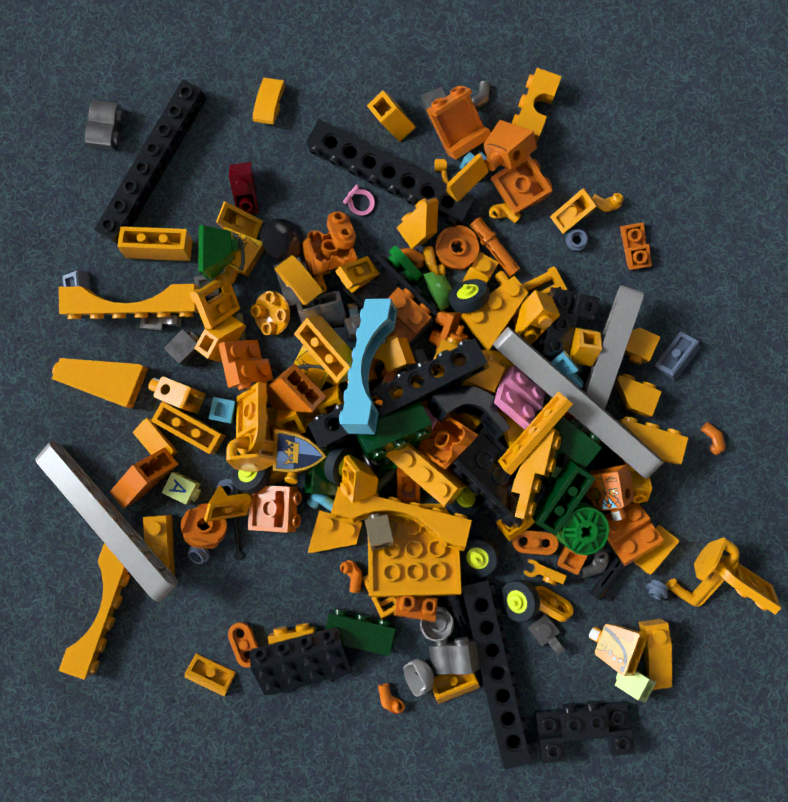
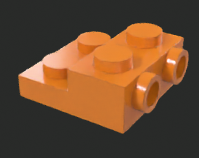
(522, 185)
(410, 316)
(244, 364)
(275, 509)
(632, 535)

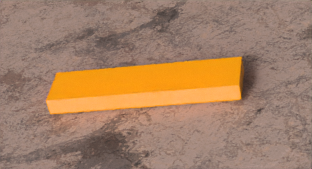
(535, 432)

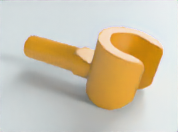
(441, 166)

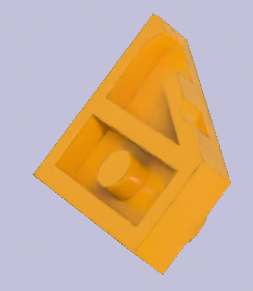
(333, 533)

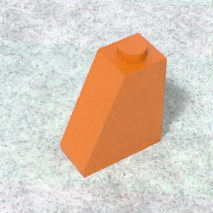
(294, 392)
(143, 477)

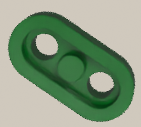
(398, 258)

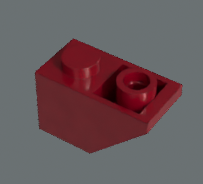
(244, 187)

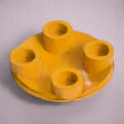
(271, 313)

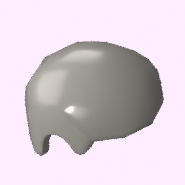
(441, 628)
(419, 684)

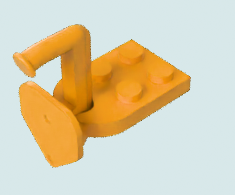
(251, 433)
(715, 568)

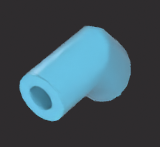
(324, 500)

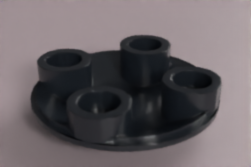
(281, 239)

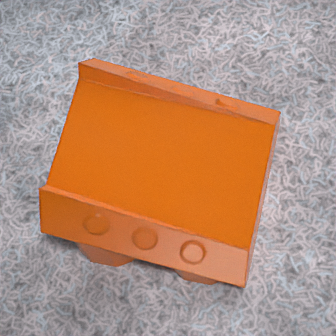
(323, 254)
(446, 442)

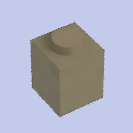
(379, 531)

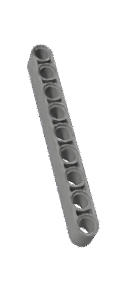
(613, 347)
(583, 408)
(107, 521)

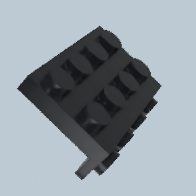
(386, 284)
(486, 477)
(299, 661)

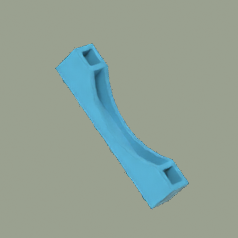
(376, 323)

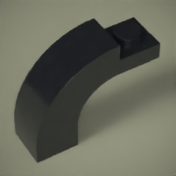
(470, 401)

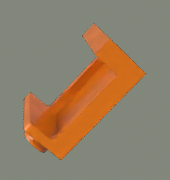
(457, 122)

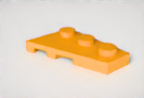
(493, 317)

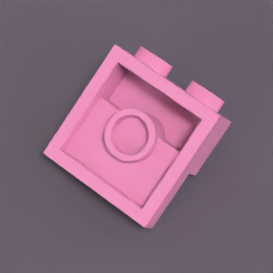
(519, 396)

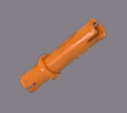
(490, 240)

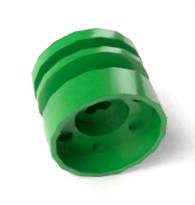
(595, 531)

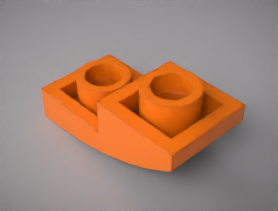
(635, 246)

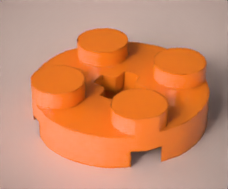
(457, 235)
(202, 538)

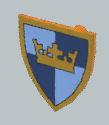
(295, 452)

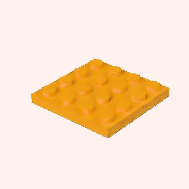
(414, 564)

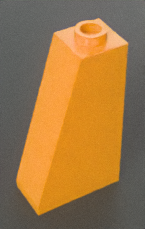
(107, 380)

